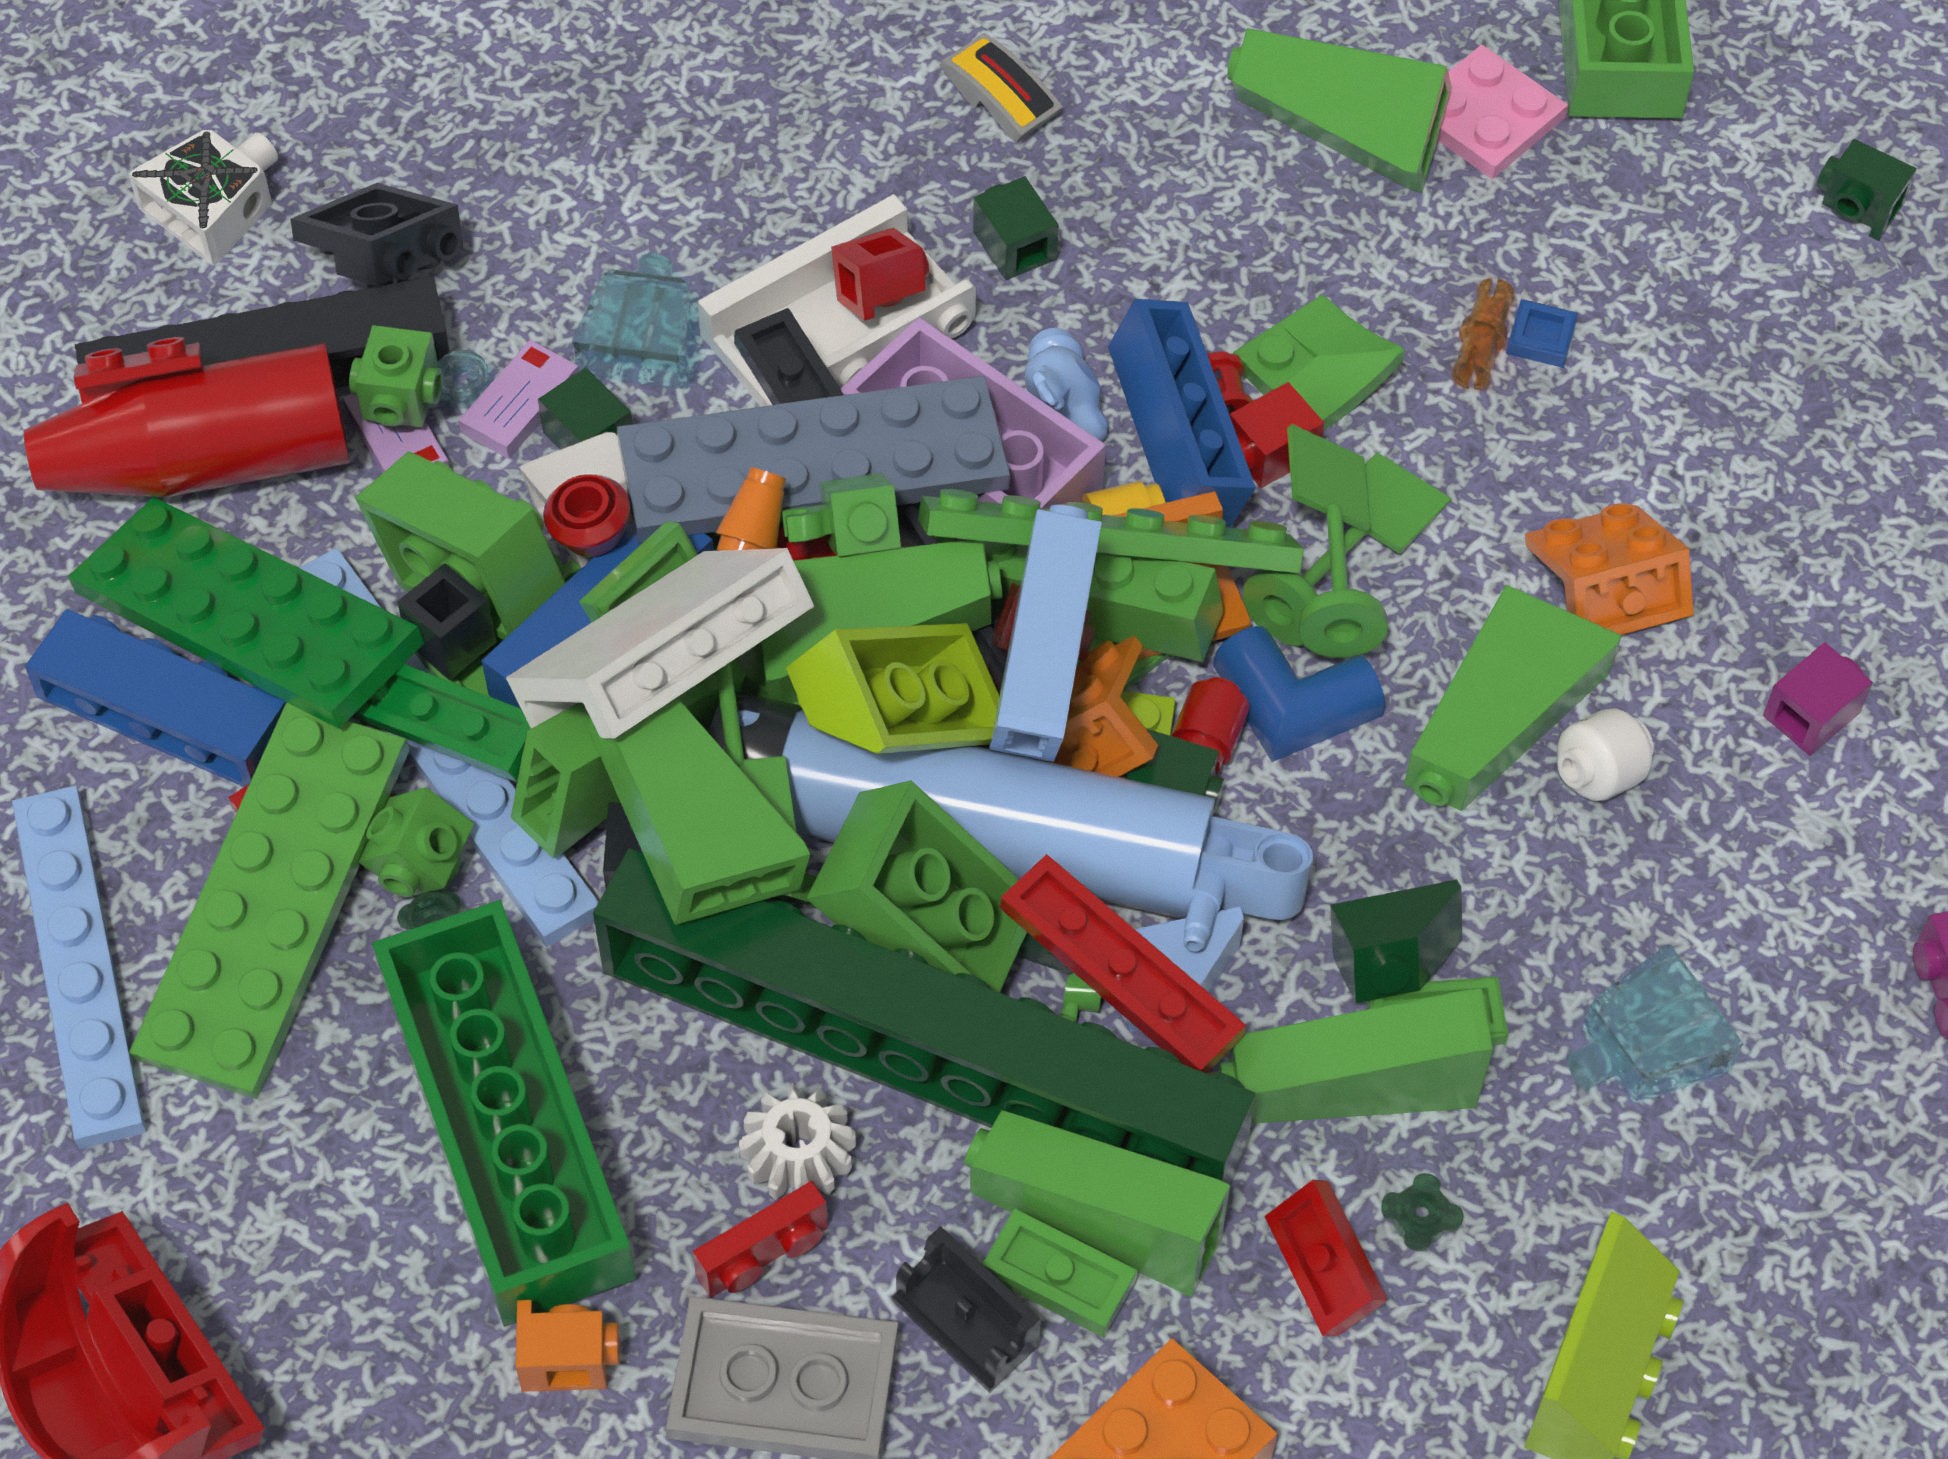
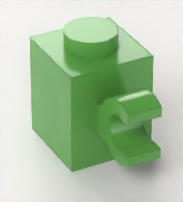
(854, 516)

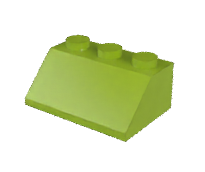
(898, 688)
(1608, 1349)

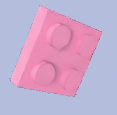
(1495, 112)

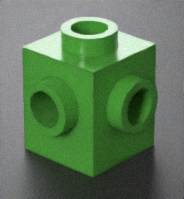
(396, 376)
(415, 843)

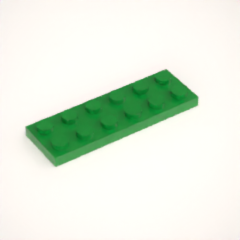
(247, 611)

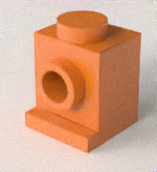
(564, 1348)

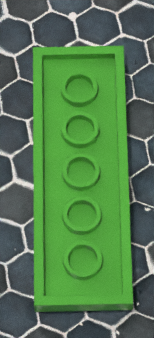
(269, 902)

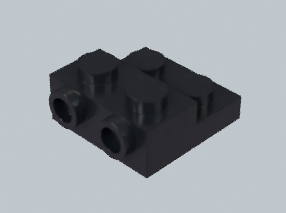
(382, 233)

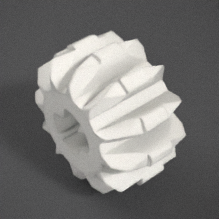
(794, 1119)

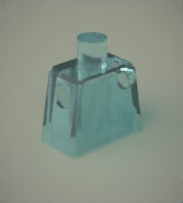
(638, 326)
(1654, 1032)

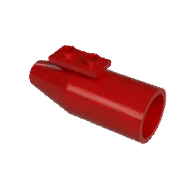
(184, 427)

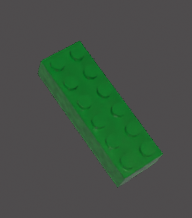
(504, 1112)

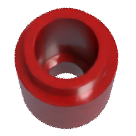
(1213, 716)

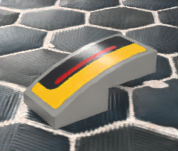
(1003, 84)

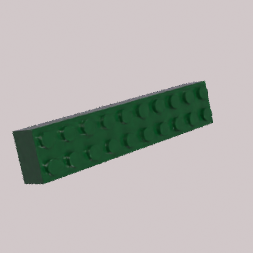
(919, 1026)

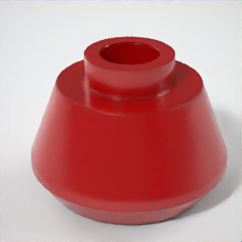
(587, 514)

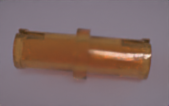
(1483, 333)

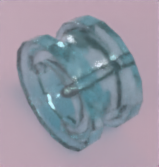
(458, 363)

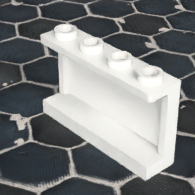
(806, 286)
(664, 639)

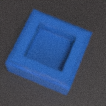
(1542, 333)

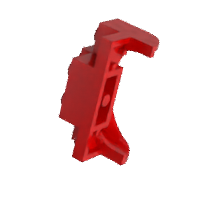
(127, 1376)

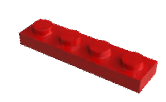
(1122, 966)

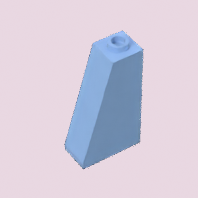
(1046, 634)

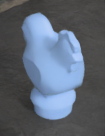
(1064, 380)

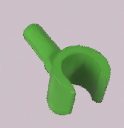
(1079, 997)

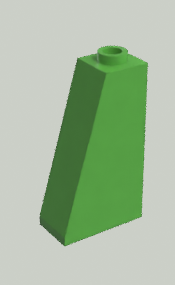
(1347, 98)
(884, 590)
(1507, 694)
(562, 777)
(699, 817)
(1368, 1061)
(1110, 1198)

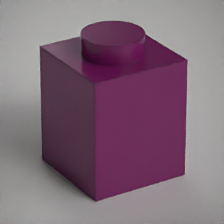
(1817, 698)

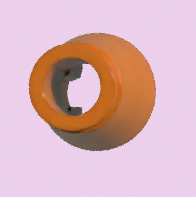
(754, 513)

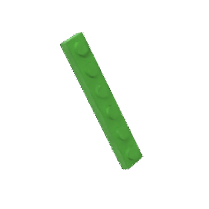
(1138, 534)

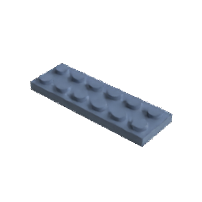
(913, 435)

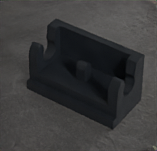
(967, 1310)

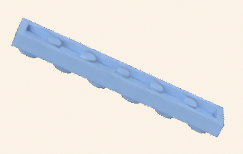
(78, 968)

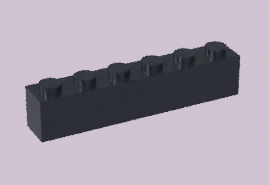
(337, 320)

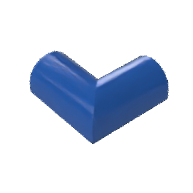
(1293, 711)

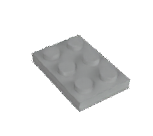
(782, 1380)

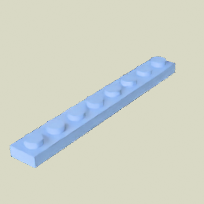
(540, 886)

